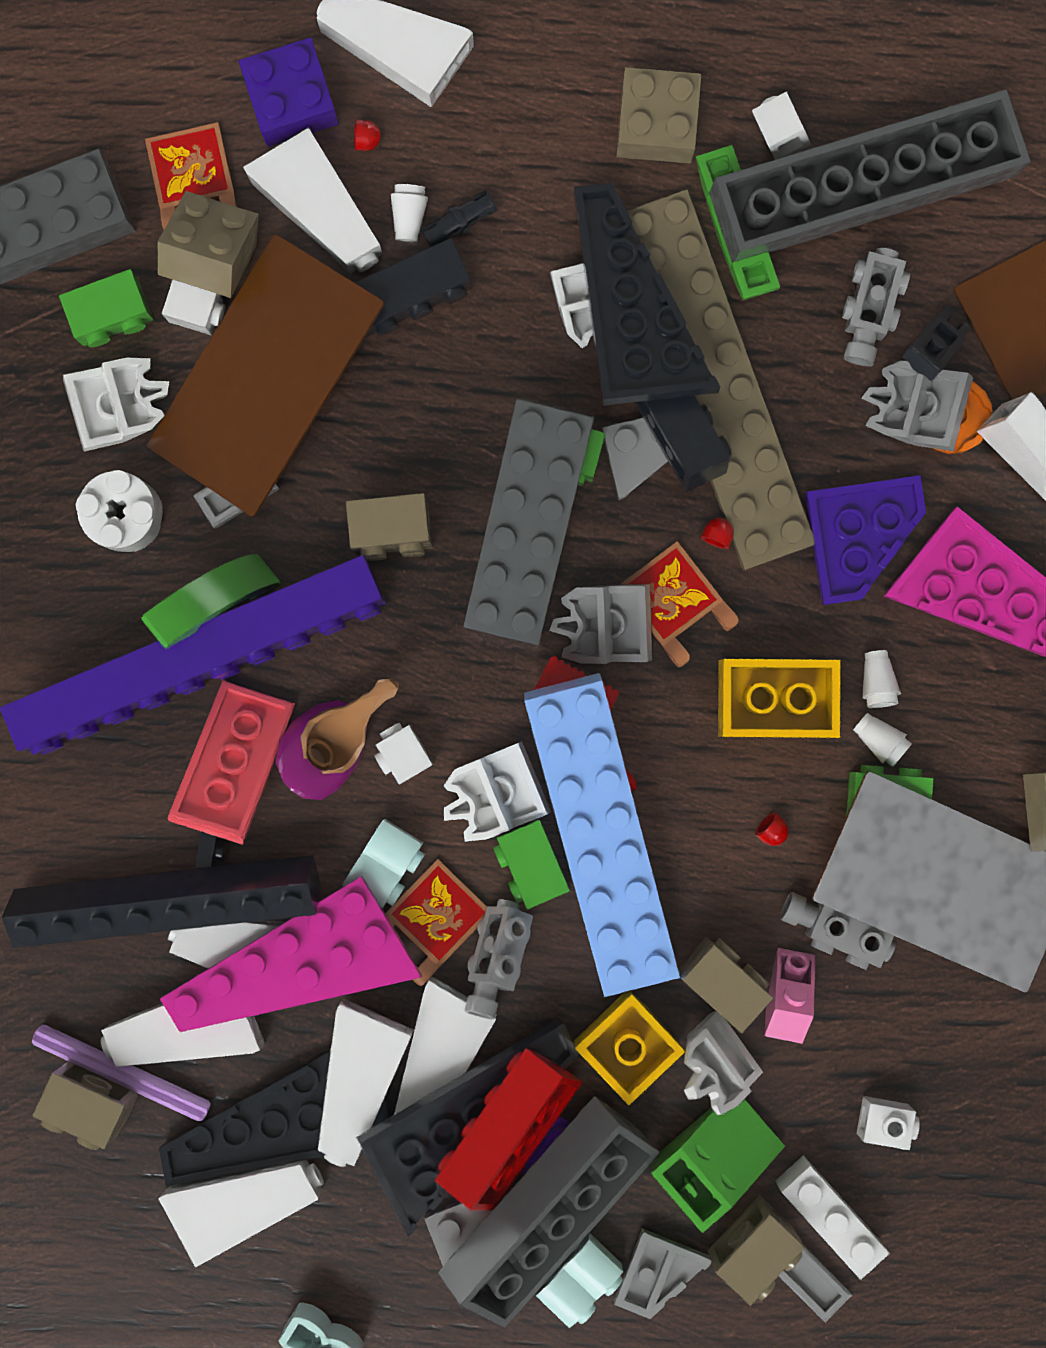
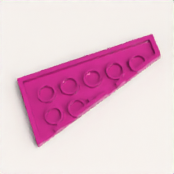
(976, 584)
(302, 961)

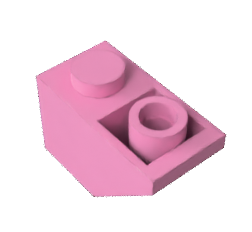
(793, 996)

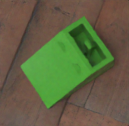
(715, 1162)

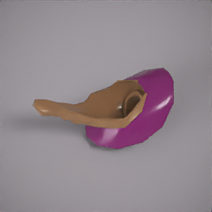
(327, 742)

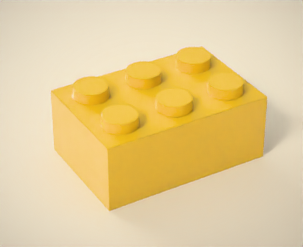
(779, 698)

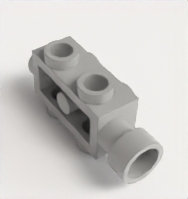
(875, 300)
(850, 936)
(500, 955)

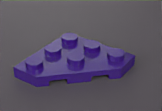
(860, 532)

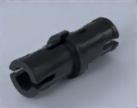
(459, 219)

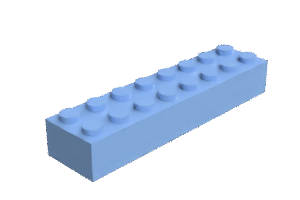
(601, 834)

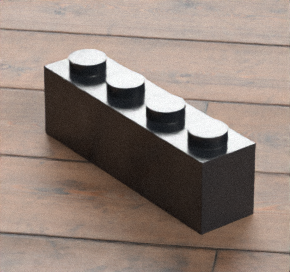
(417, 285)
(687, 439)

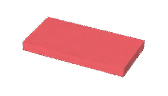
(231, 762)

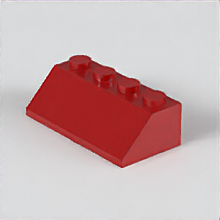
(507, 1131)

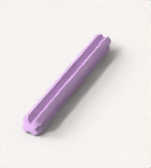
(126, 1076)

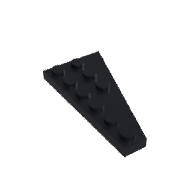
(634, 318)
(258, 1132)
(414, 1141)

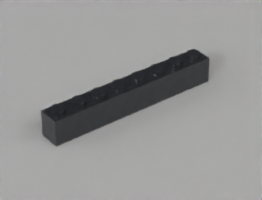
(163, 901)

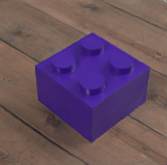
(288, 91)

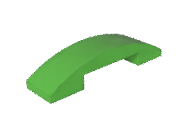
(751, 275)
(208, 597)

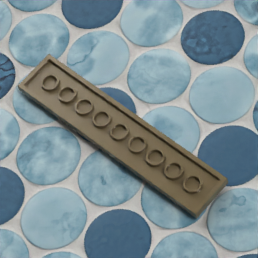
(758, 486)

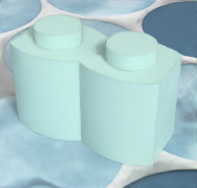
(386, 860)
(581, 1281)
(313, 1329)

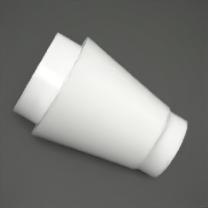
(408, 211)
(879, 681)
(882, 739)

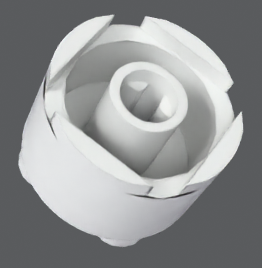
(98, 507)

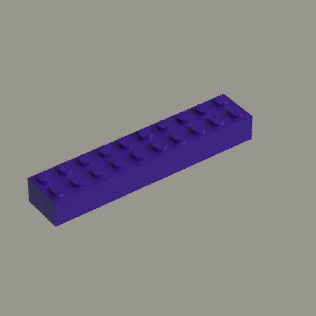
(214, 651)

